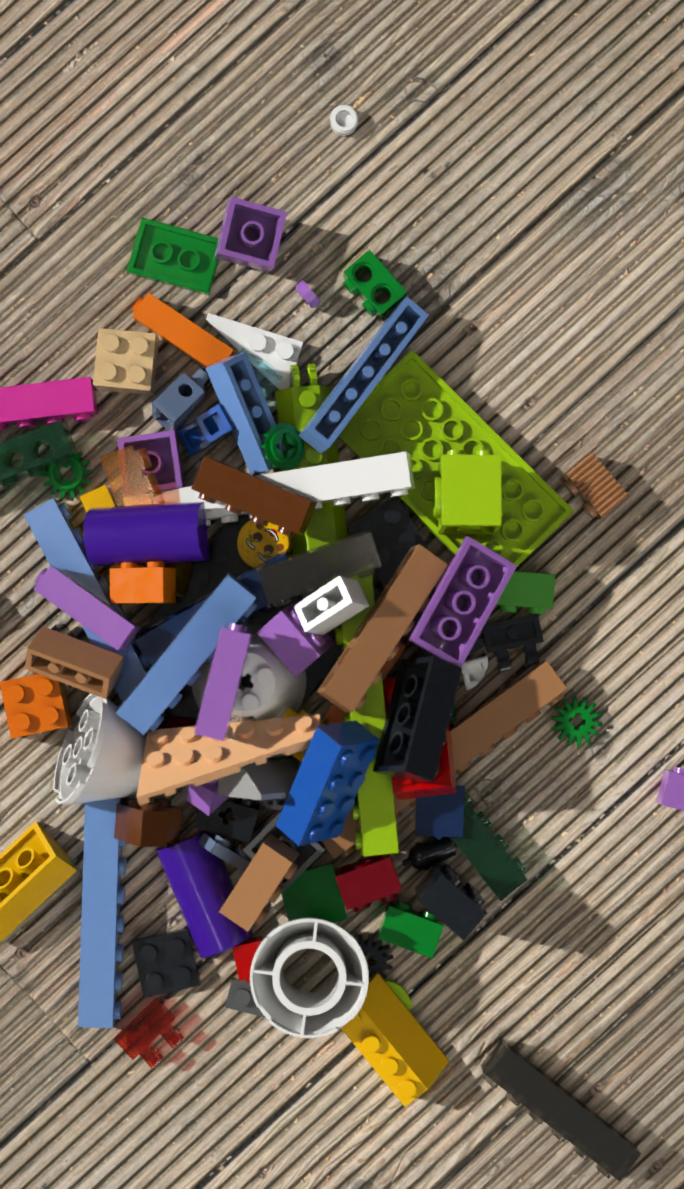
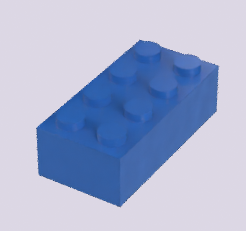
(327, 782)

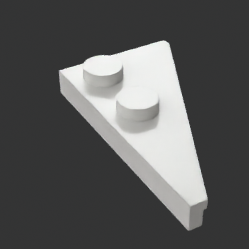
(270, 348)

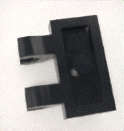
(512, 634)

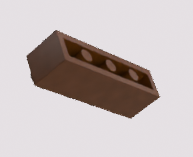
(253, 495)

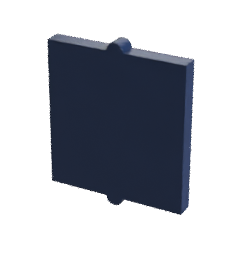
(440, 815)

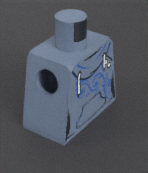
(172, 408)

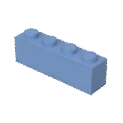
(245, 408)

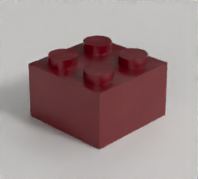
(368, 881)

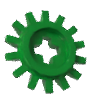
(68, 485)
(569, 712)

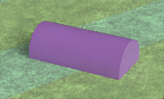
(462, 602)

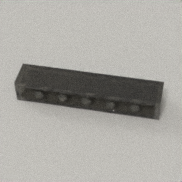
(560, 1110)

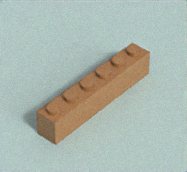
(382, 629)

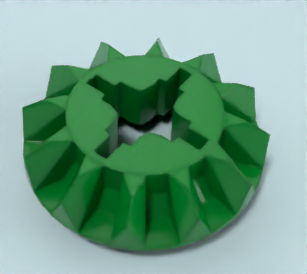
(287, 435)

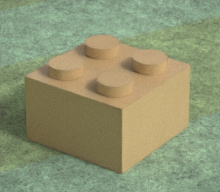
(126, 361)

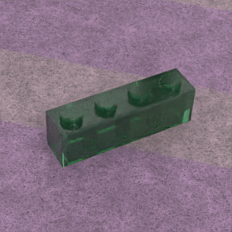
(488, 853)

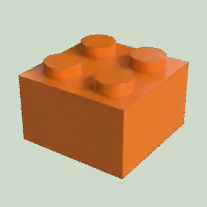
(35, 705)

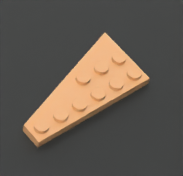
(182, 758)

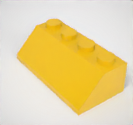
(30, 874)
(395, 1042)

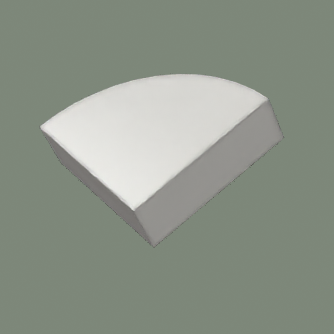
(474, 671)

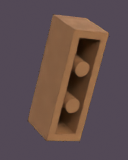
(74, 662)
(260, 883)

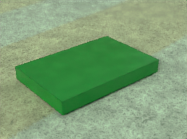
(174, 256)

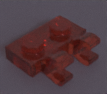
(144, 1028)

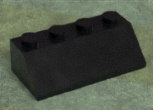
(418, 719)

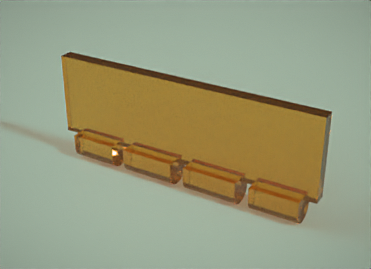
(127, 479)

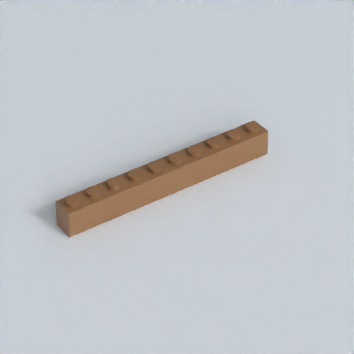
(478, 733)

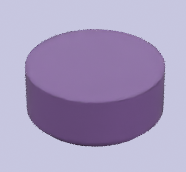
(307, 294)

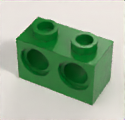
(380, 281)

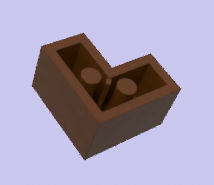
(148, 824)

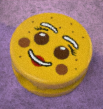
(260, 543)

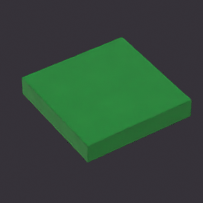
(315, 896)

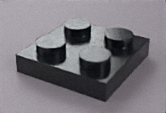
(166, 962)

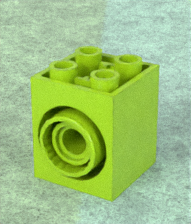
(468, 493)

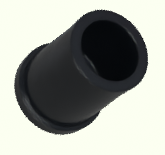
(429, 853)

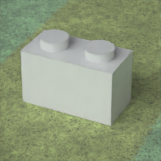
(331, 605)

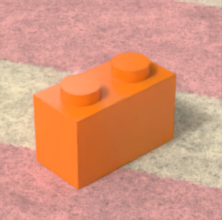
(142, 585)

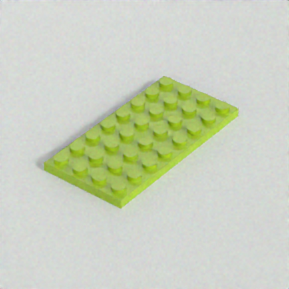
(425, 417)

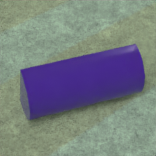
(146, 534)
(201, 889)

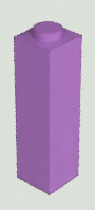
(86, 608)
(223, 682)

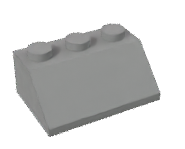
(263, 781)

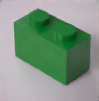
(410, 928)

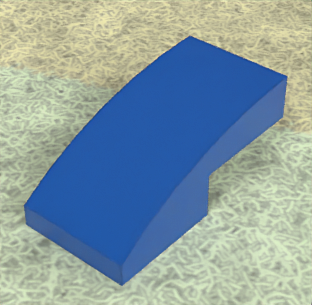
(205, 430)

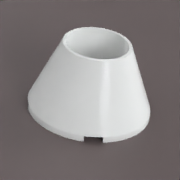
(303, 1012)

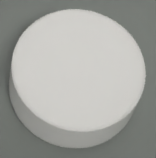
(344, 120)

